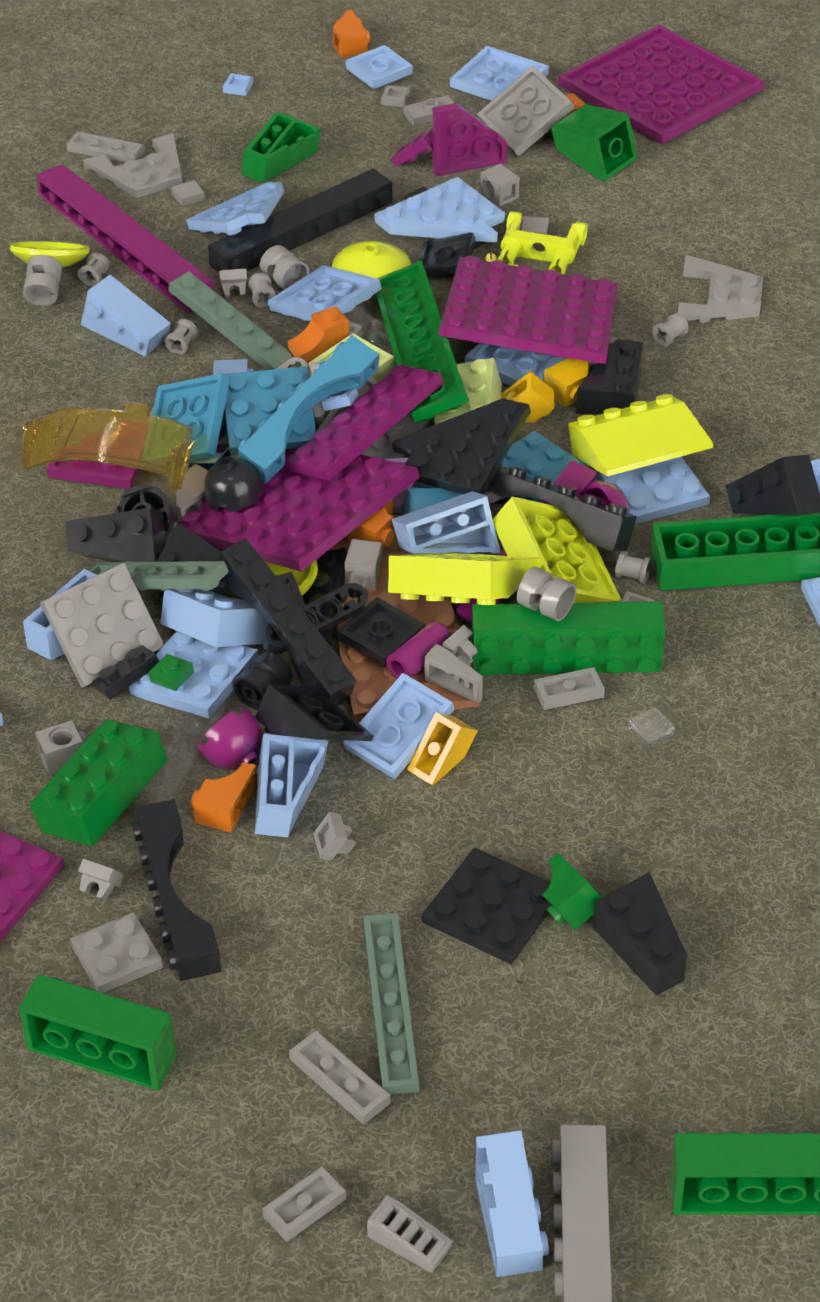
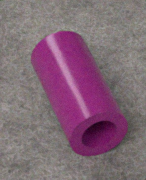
(411, 655)

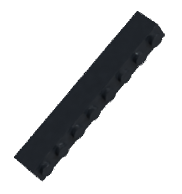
(303, 221)

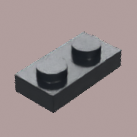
(126, 672)

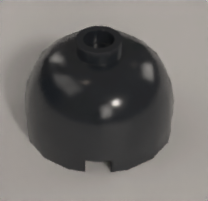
(232, 484)
(149, 497)

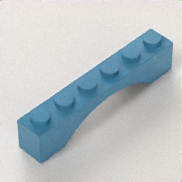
(346, 369)

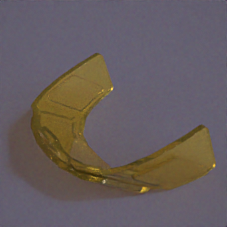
(111, 437)

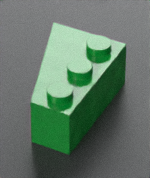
(279, 146)

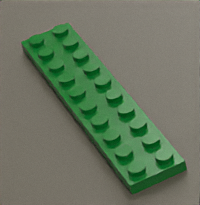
(413, 331)

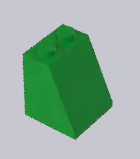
(596, 140)

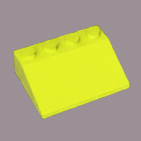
(637, 435)
(548, 533)
(458, 576)

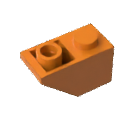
(350, 35)

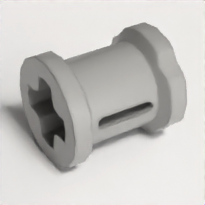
(93, 269)
(261, 288)
(666, 332)
(178, 334)
(633, 567)

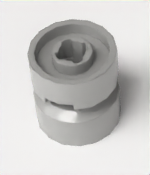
(283, 266)
(42, 280)
(546, 593)

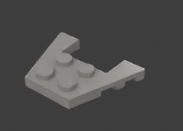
(144, 175)
(731, 292)

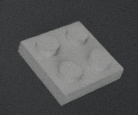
(116, 953)

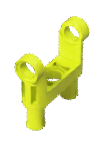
(558, 250)

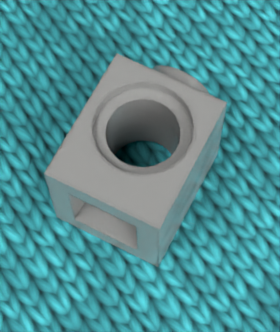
(499, 185)
(363, 563)
(58, 745)

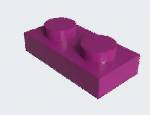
(410, 151)

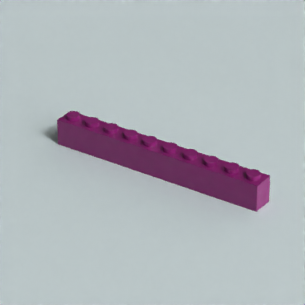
(116, 231)

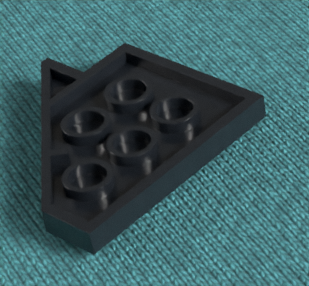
(465, 449)

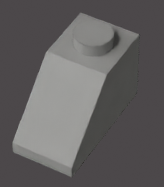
(192, 492)

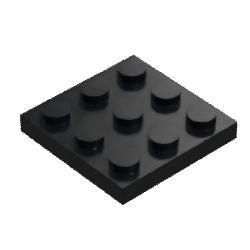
(490, 905)

